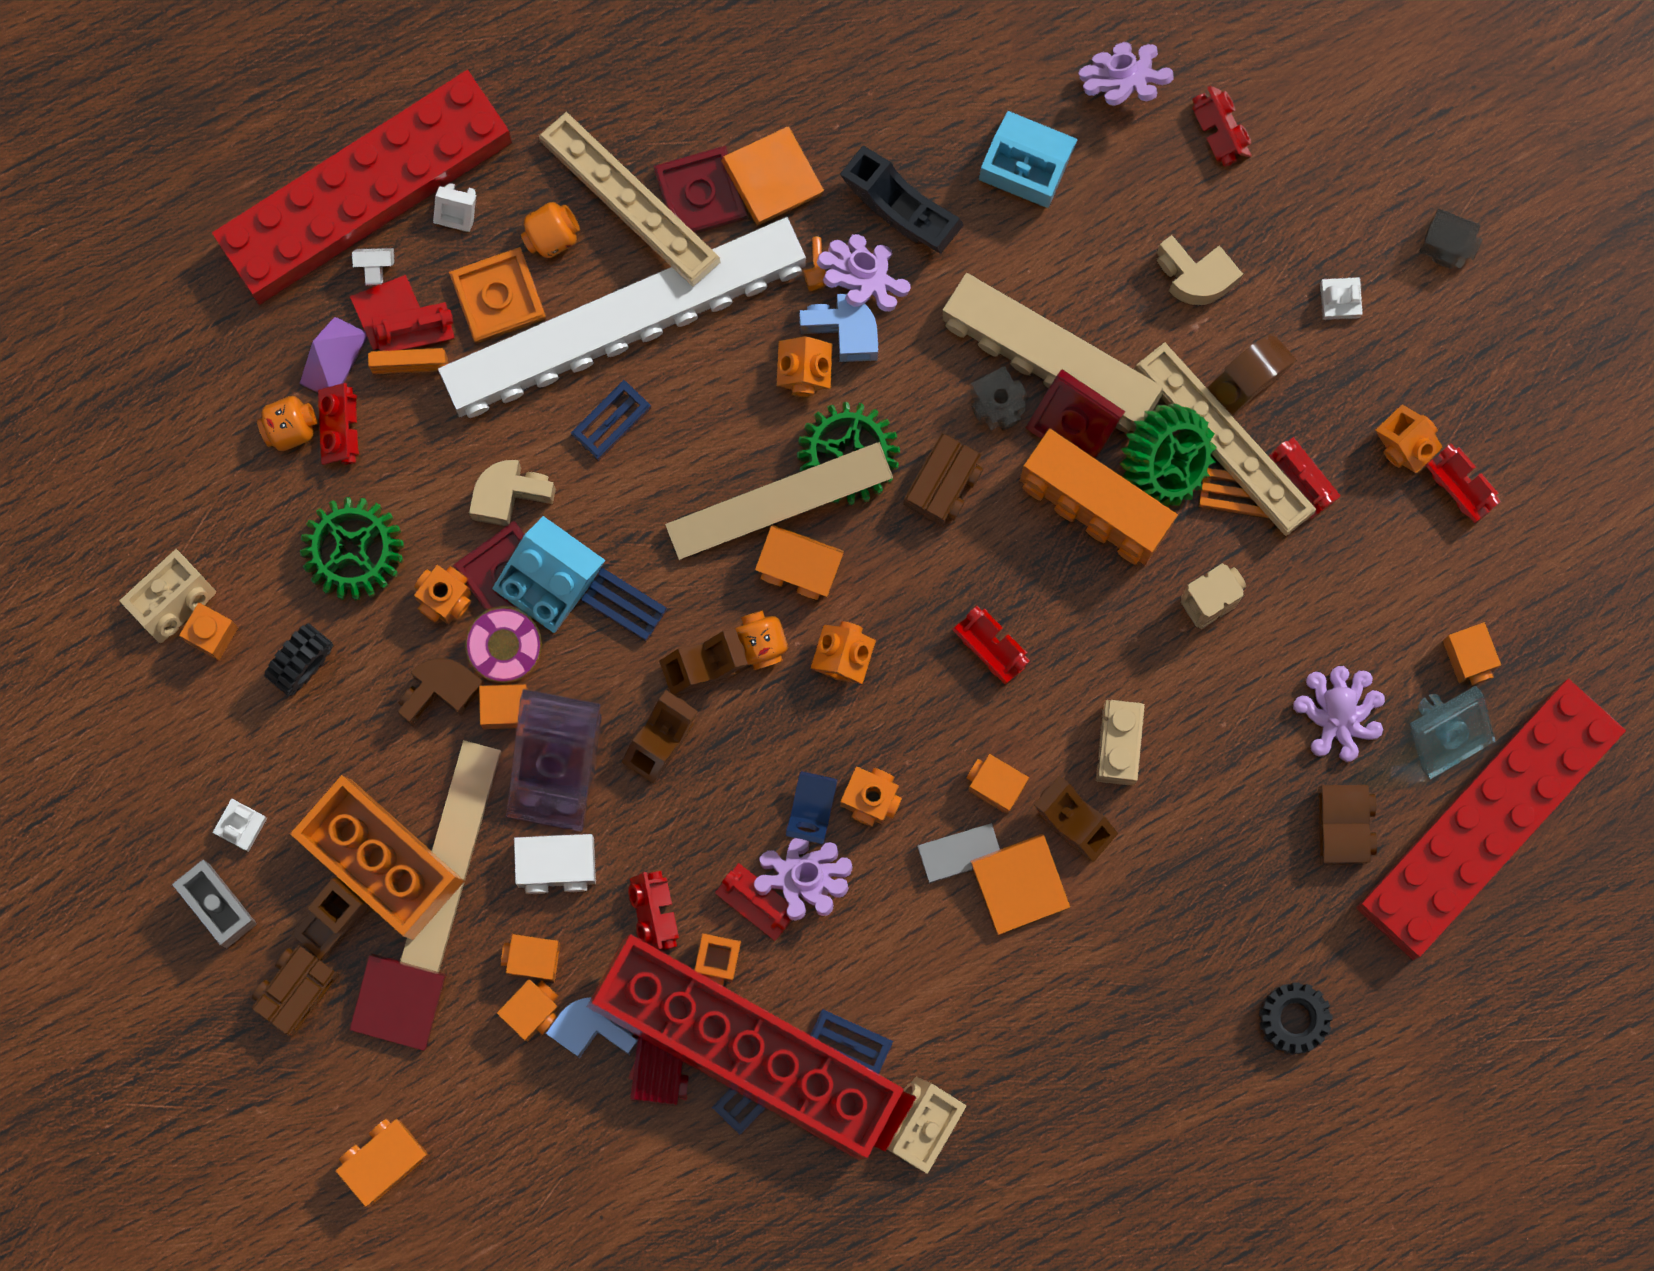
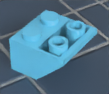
(1027, 159)
(548, 574)

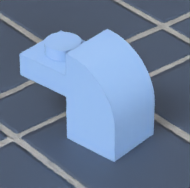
(854, 327)
(579, 1025)

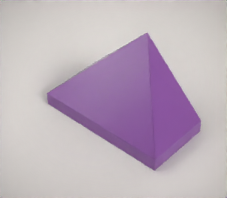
(332, 355)

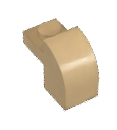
(1200, 281)
(498, 487)

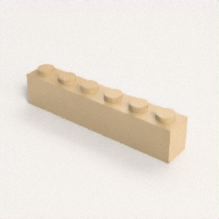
(1045, 348)

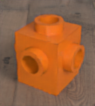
(804, 365)
(1415, 442)
(447, 607)
(843, 652)
(876, 782)

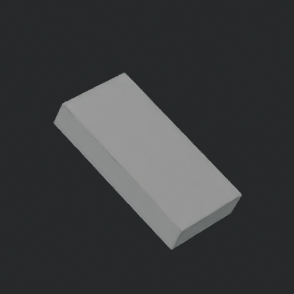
(953, 853)

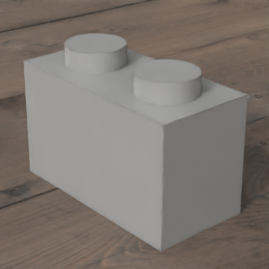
(214, 904)

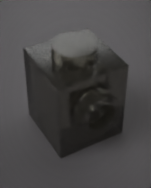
(1451, 240)

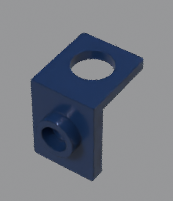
(811, 807)

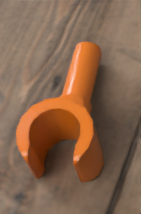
(815, 275)

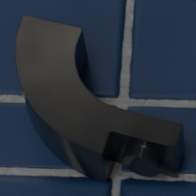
(898, 202)

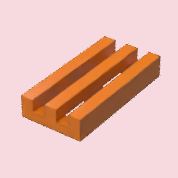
(407, 361)
(1207, 487)

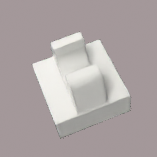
(454, 208)
(373, 263)
(1341, 298)
(240, 825)

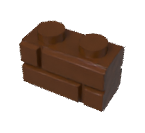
(943, 480)
(293, 990)

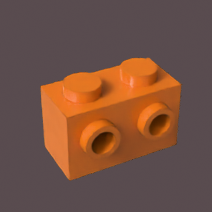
(798, 562)
(381, 1162)

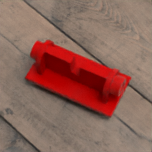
(1217, 112)
(414, 327)
(336, 410)
(1304, 475)
(1473, 497)
(1002, 657)
(647, 895)
(764, 911)

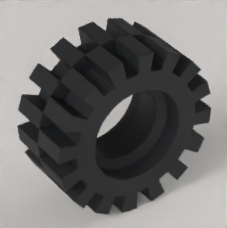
(298, 659)
(1271, 1018)

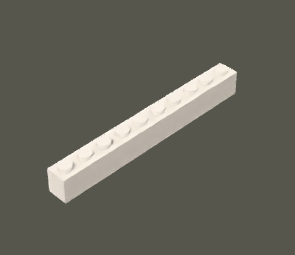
(620, 319)

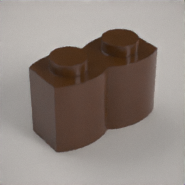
(1344, 824)

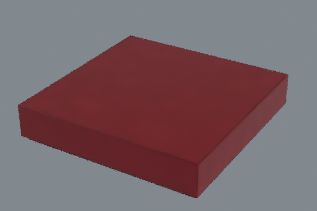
(700, 190)
(1076, 414)
(486, 564)
(398, 1002)

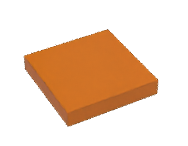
(772, 175)
(497, 295)
(1020, 884)

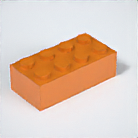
(1097, 498)
(377, 857)

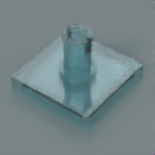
(1451, 730)

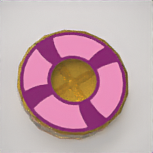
(503, 644)

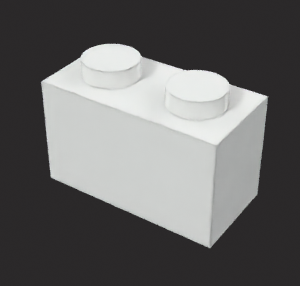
(554, 862)

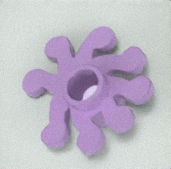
(1123, 74)
(862, 273)
(1339, 711)
(805, 877)

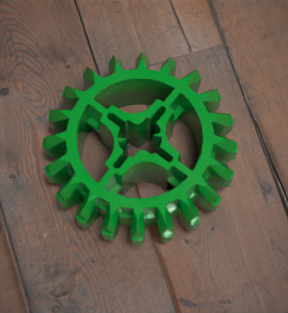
(831, 447)
(1178, 458)
(330, 523)

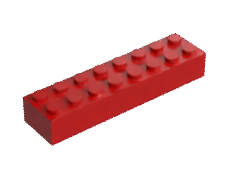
(362, 187)
(1490, 819)
(745, 1047)

